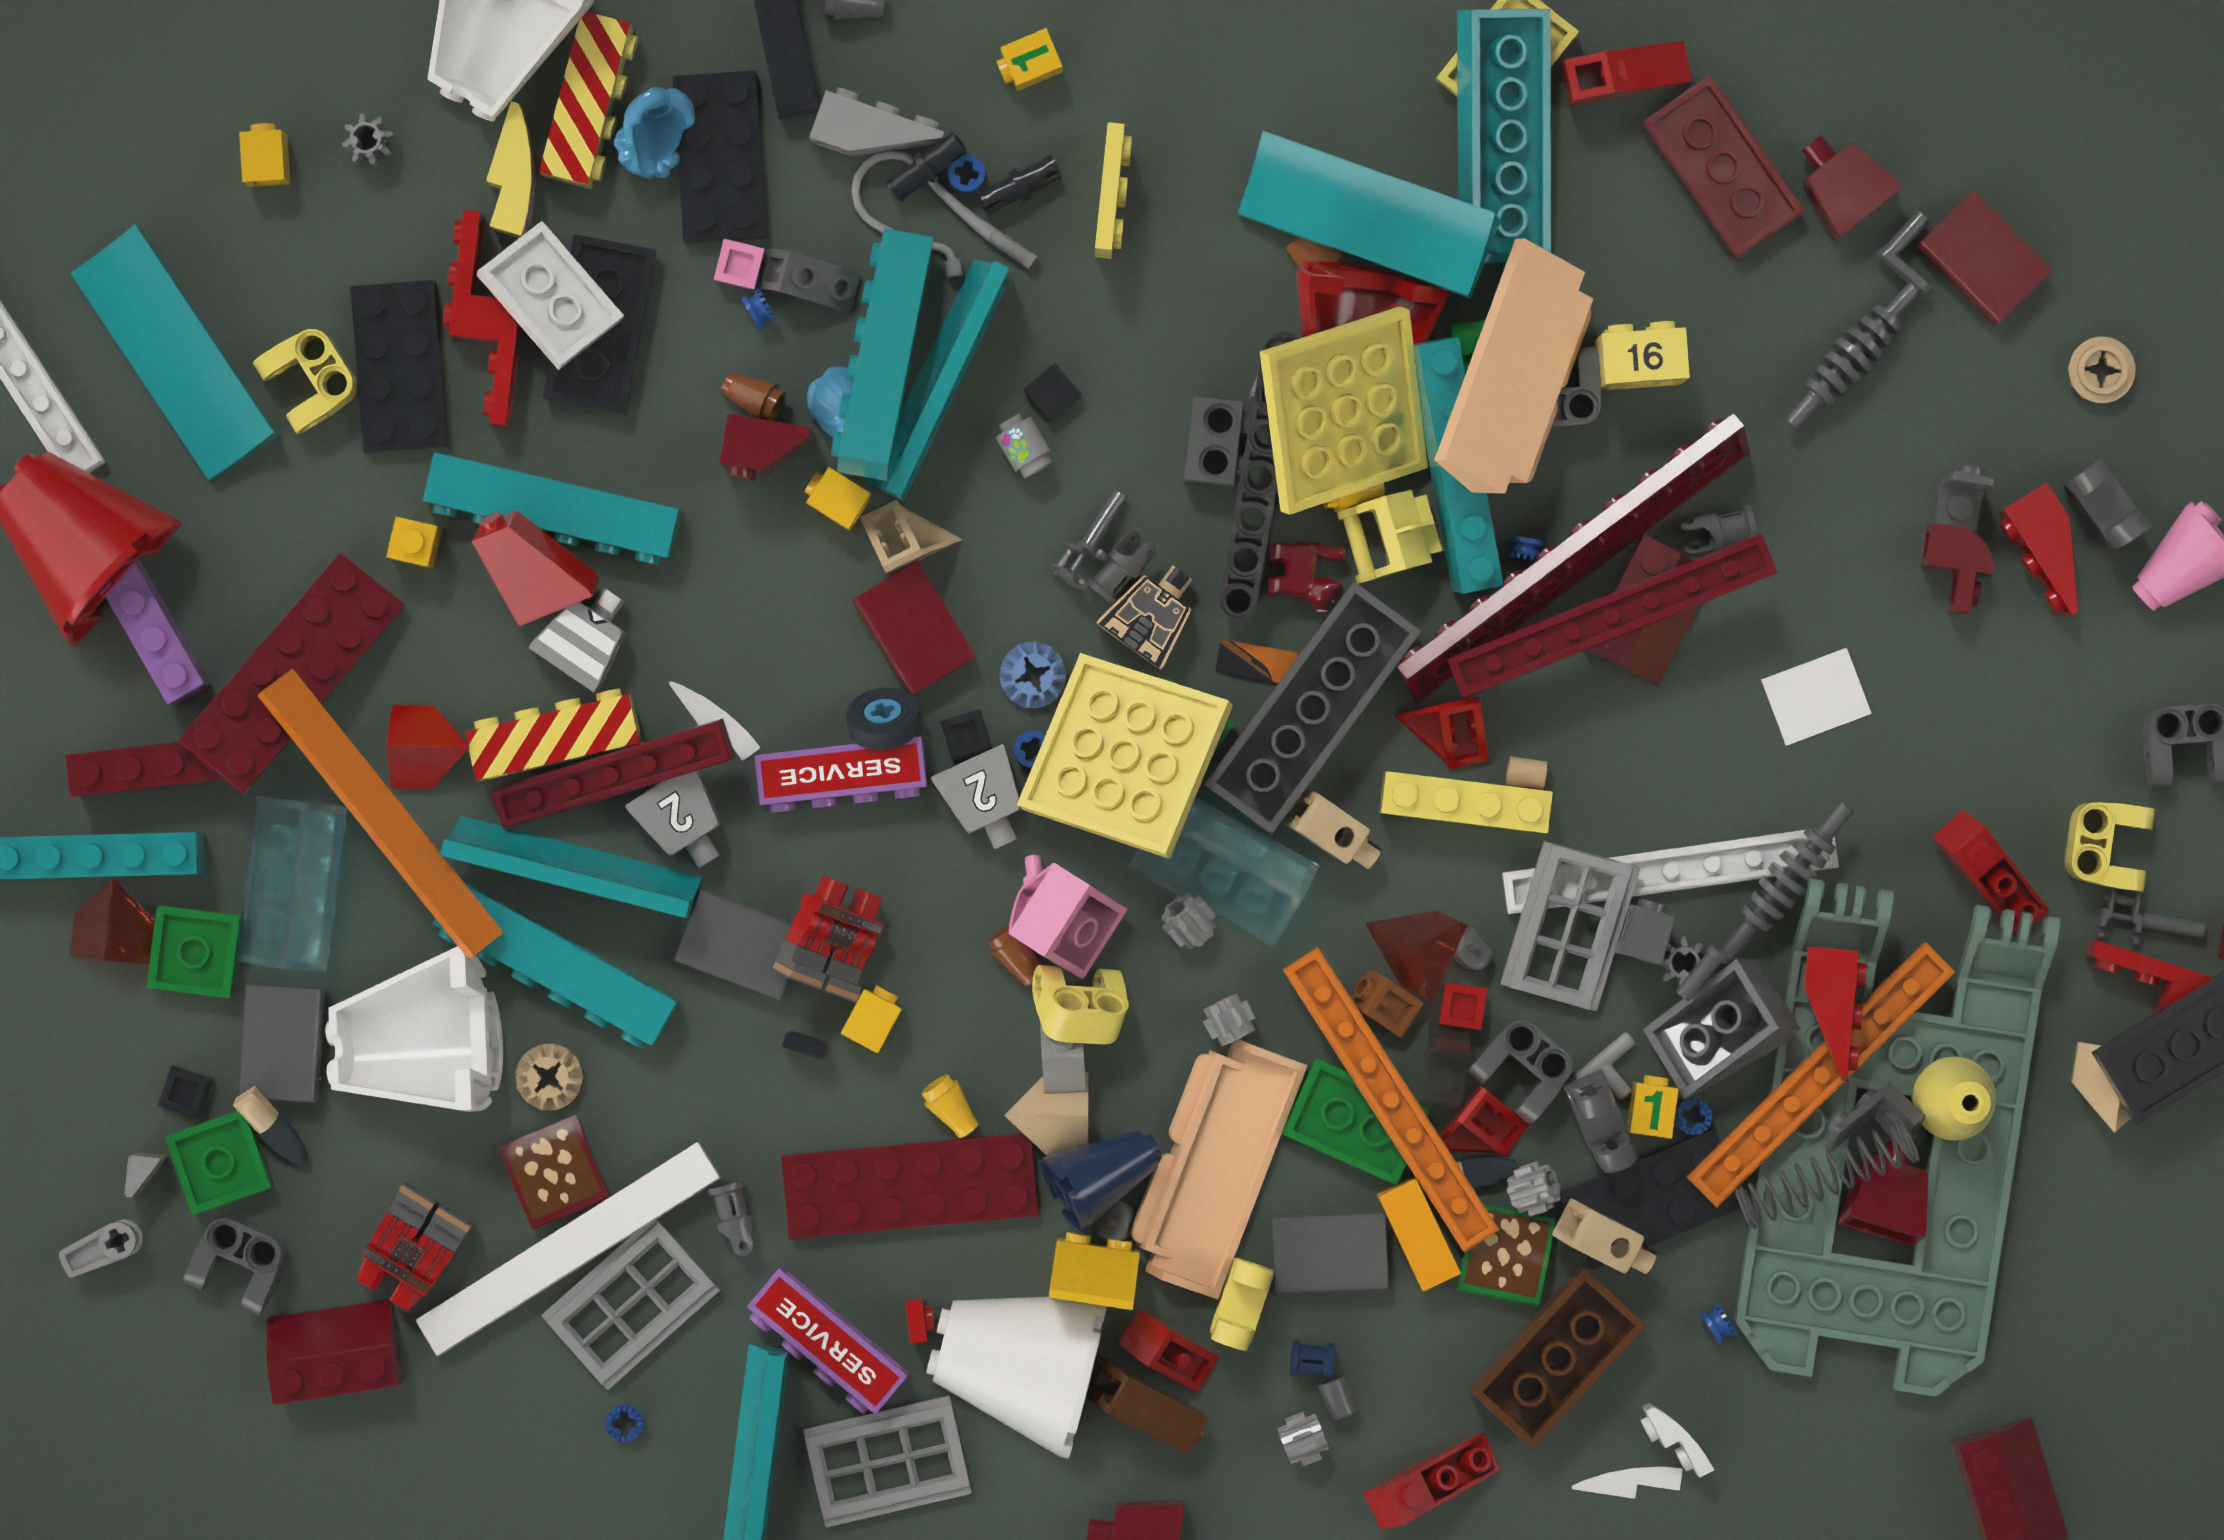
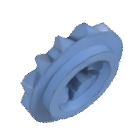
(1051, 682)

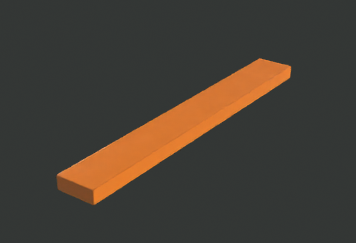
(380, 814)
(1817, 1077)
(1390, 1099)

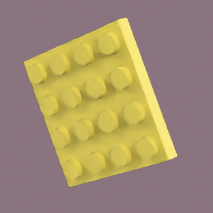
(1344, 410)
(1125, 755)

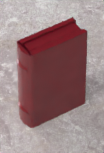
(1984, 258)
(913, 628)

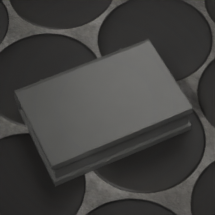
(735, 943)
(283, 1042)
(1329, 1253)

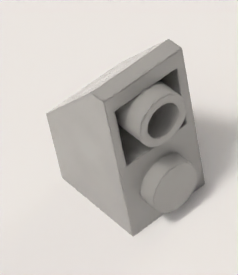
(1062, 1065)

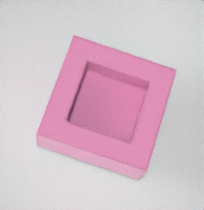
(739, 264)

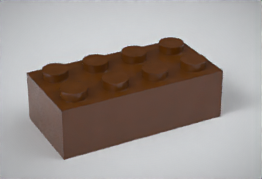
(1556, 1357)

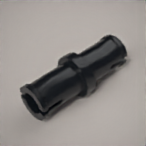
(926, 166)
(1019, 185)

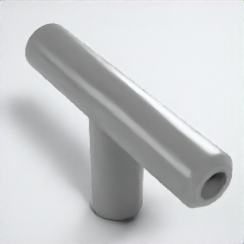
(1605, 1060)

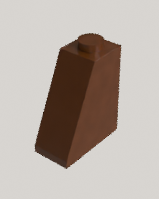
(1145, 1405)

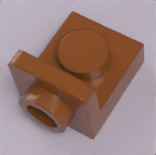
(1385, 1002)

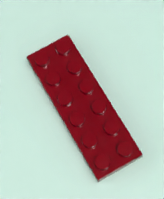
(320, 642)
(909, 1185)

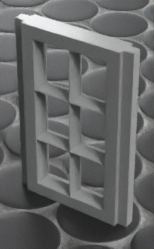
(1533, 915)
(656, 1330)
(896, 1498)

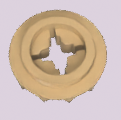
(2115, 356)
(568, 1075)

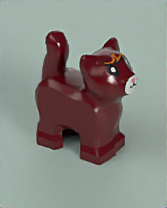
(1300, 568)

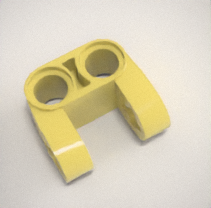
(319, 371)
(2100, 844)
(1080, 1012)
(1241, 1304)

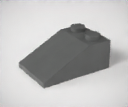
(1722, 1027)

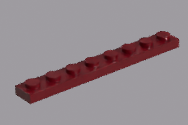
(1612, 616)

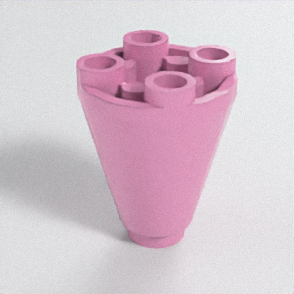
(2185, 558)

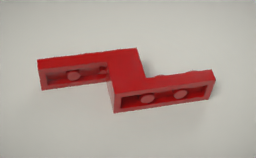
(482, 319)
(2176, 980)

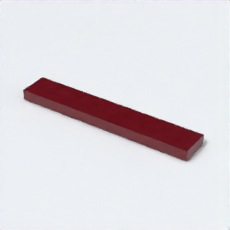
(613, 773)

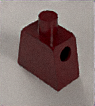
(1845, 185)
(1889, 1204)
(1140, 1521)

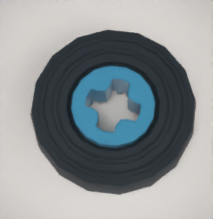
(883, 718)

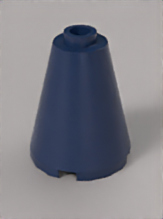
(1098, 1175)

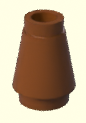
(755, 396)
(1014, 955)

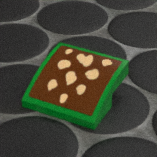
(1510, 1261)

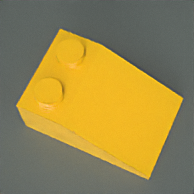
(1094, 1271)

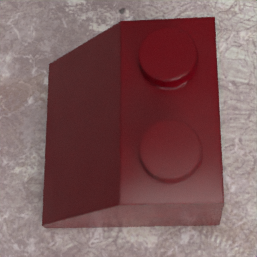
(760, 445)

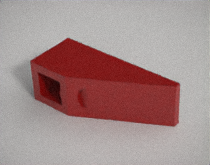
(1624, 72)
(2044, 536)
(1988, 868)
(1831, 992)
(1431, 1482)

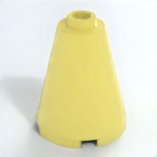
(1940, 1095)

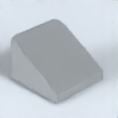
(140, 1171)

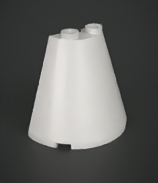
(496, 46)
(421, 1037)
(1021, 1362)

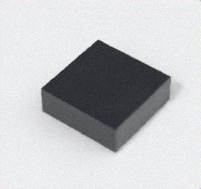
(1052, 392)
(966, 735)
(805, 1044)
(185, 1091)

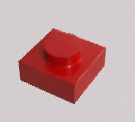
(1462, 1006)
(919, 1319)

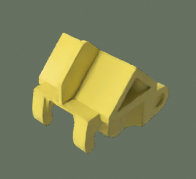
(1405, 530)

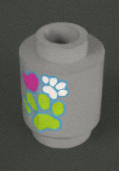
(1024, 445)

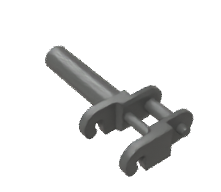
(1088, 545)
(2145, 921)

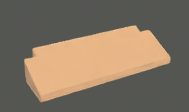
(1516, 372)
(1216, 1165)

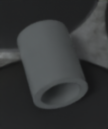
(1337, 1398)

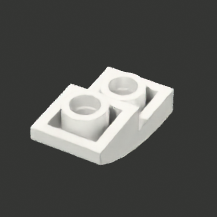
(1663, 1427)

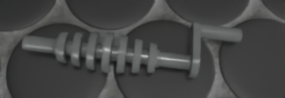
(1874, 331)
(1777, 892)

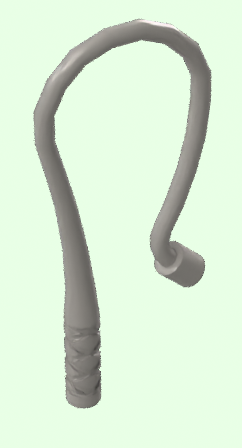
(986, 230)

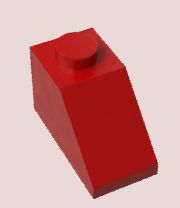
(1168, 1350)

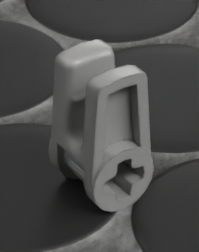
(99, 1247)

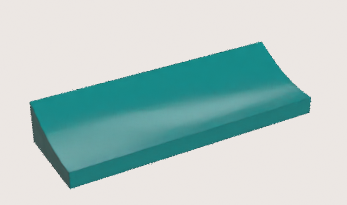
(1506, 122)
(1368, 215)
(174, 353)
(943, 373)
(572, 866)
(756, 1443)

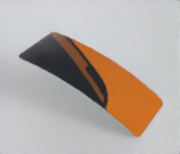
(1254, 661)

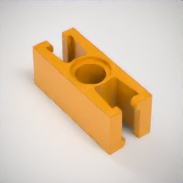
(1418, 1233)

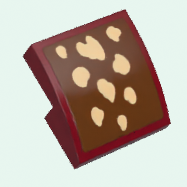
(554, 1172)

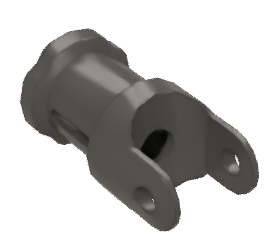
(1720, 529)
(1121, 566)
(734, 1226)

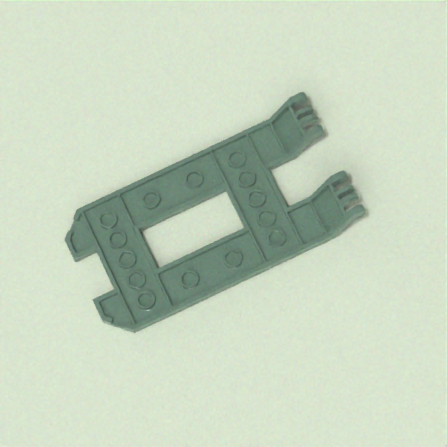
(1944, 1300)

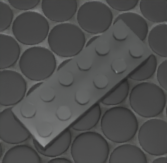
(1312, 708)

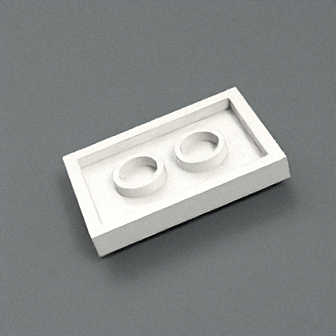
(550, 295)

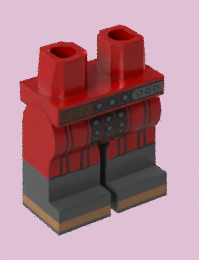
(831, 941)
(404, 1256)

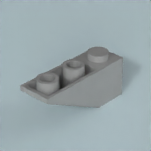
(861, 129)

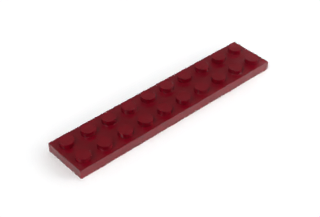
(1585, 550)

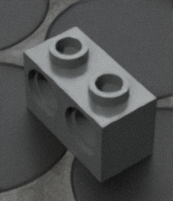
(1204, 441)
(1645, 932)

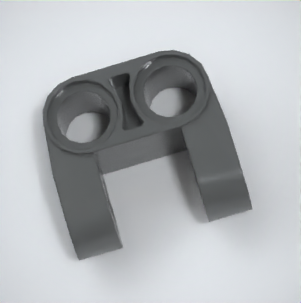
(1588, 388)
(2106, 505)
(2158, 750)
(1531, 1058)
(1600, 1122)
(243, 1253)

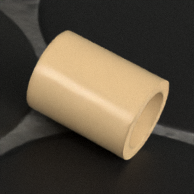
(1526, 773)

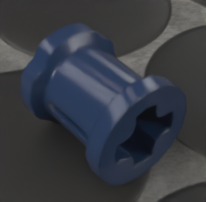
(1302, 1352)

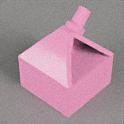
(1063, 916)

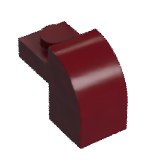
(1964, 554)

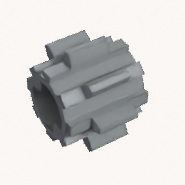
(379, 134)
(1189, 921)
(1683, 949)
(1229, 1019)
(1533, 1188)
(1303, 1439)

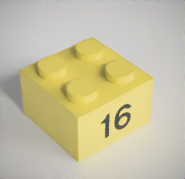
(1643, 357)

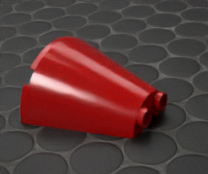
(1345, 292)
(76, 536)

